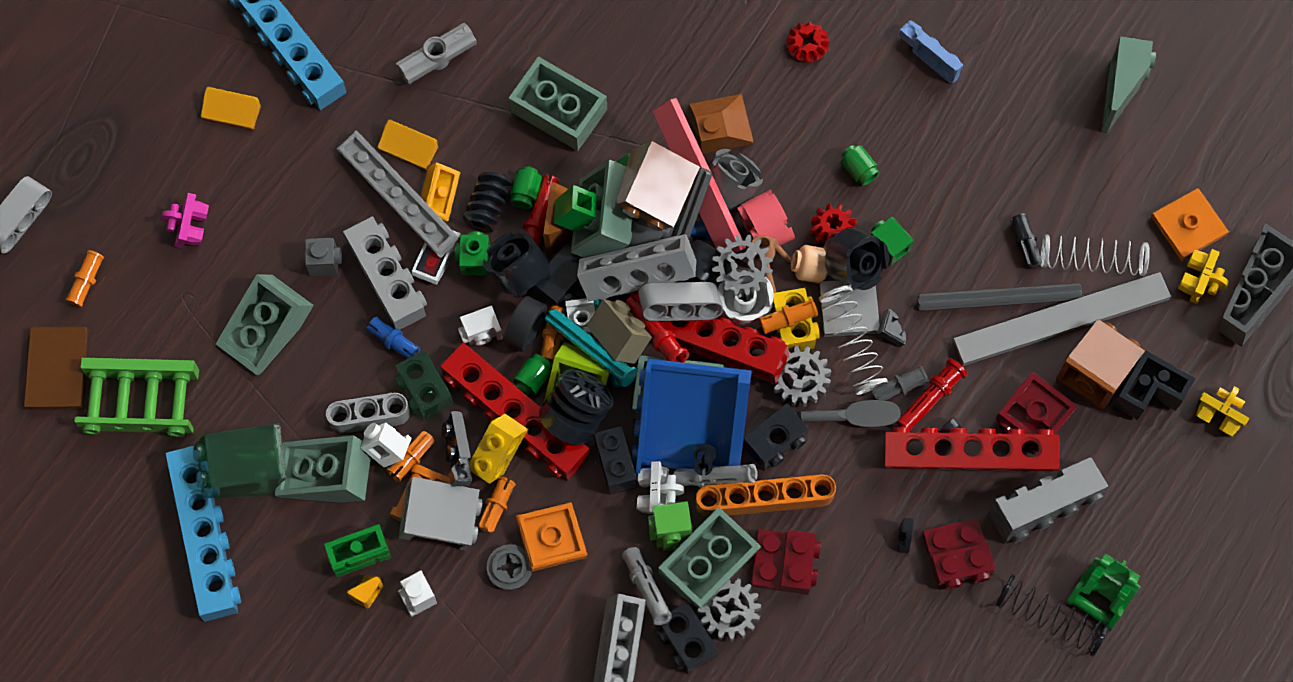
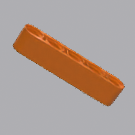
(776, 487)

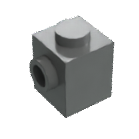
(322, 257)

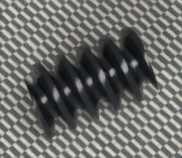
(485, 199)

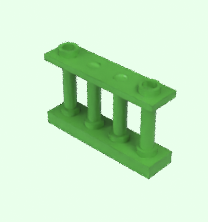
(125, 371)

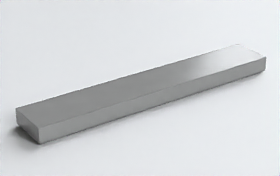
(398, 194)

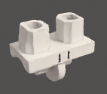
(662, 487)

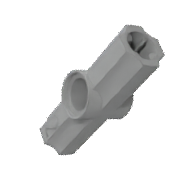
(423, 62)

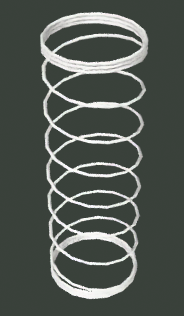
(1045, 256)
(876, 382)

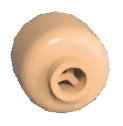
(809, 264)

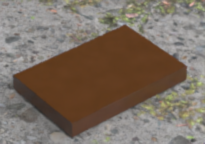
(55, 368)

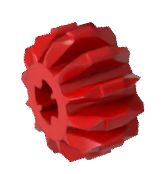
(824, 219)

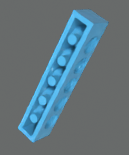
(320, 91)
(210, 604)

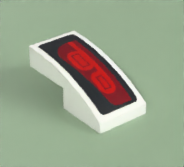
(430, 265)

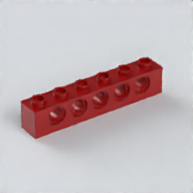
(713, 347)
(466, 362)
(1045, 461)

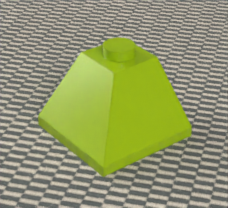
(574, 358)

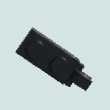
(457, 449)

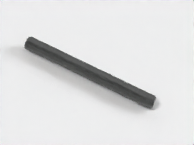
(999, 296)

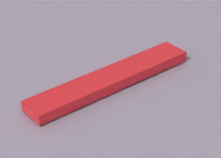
(683, 143)

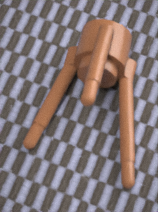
(773, 245)

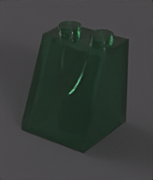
(240, 462)

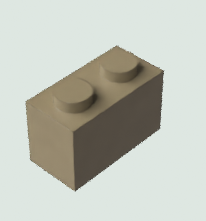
(619, 331)

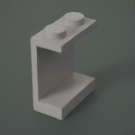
(440, 512)

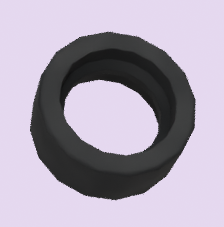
(525, 324)

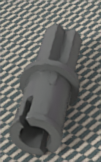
(901, 384)

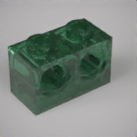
(428, 383)

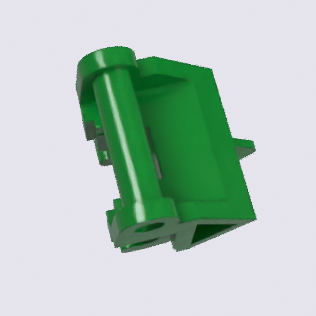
(1110, 580)

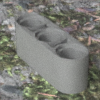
(21, 210)
(680, 301)
(354, 408)

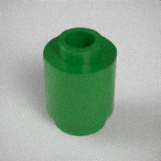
(859, 164)
(525, 187)
(532, 375)

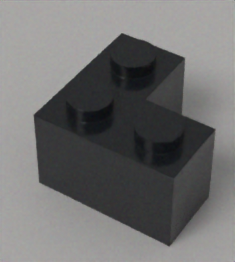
(1154, 380)

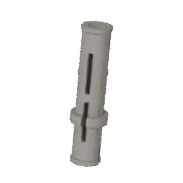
(719, 475)
(642, 576)

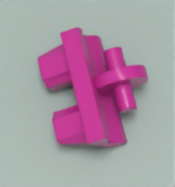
(191, 210)

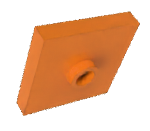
(1189, 224)
(551, 537)

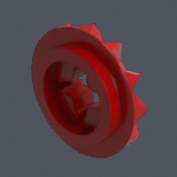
(809, 52)

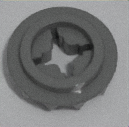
(498, 560)

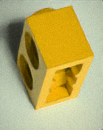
(811, 329)
(497, 448)

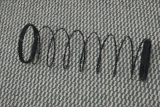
(1094, 648)

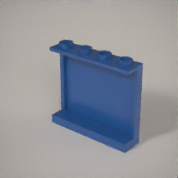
(688, 408)

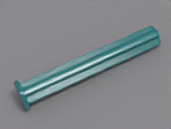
(591, 347)

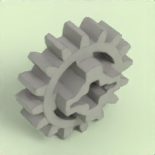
(753, 249)
(812, 379)
(740, 611)

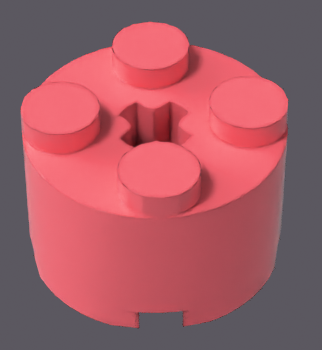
(765, 217)

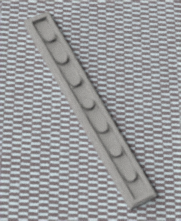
(1061, 319)

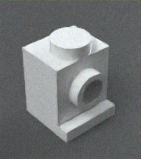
(581, 310)
(480, 327)
(385, 444)
(417, 594)

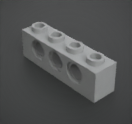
(636, 266)
(400, 311)
(619, 639)

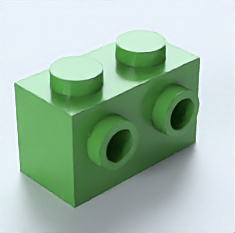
(670, 525)

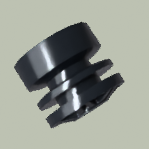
(576, 407)

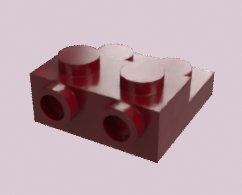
(1034, 408)
(959, 554)
(786, 561)

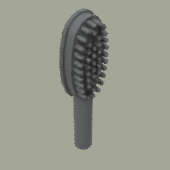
(862, 414)

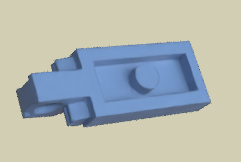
(931, 52)

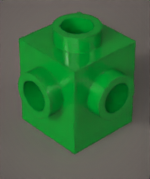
(471, 254)

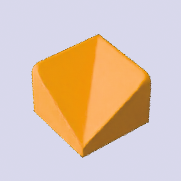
(366, 591)

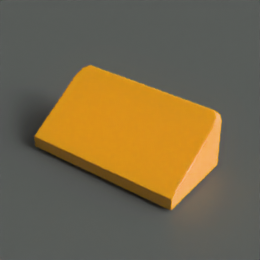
(230, 108)
(407, 144)
(440, 189)

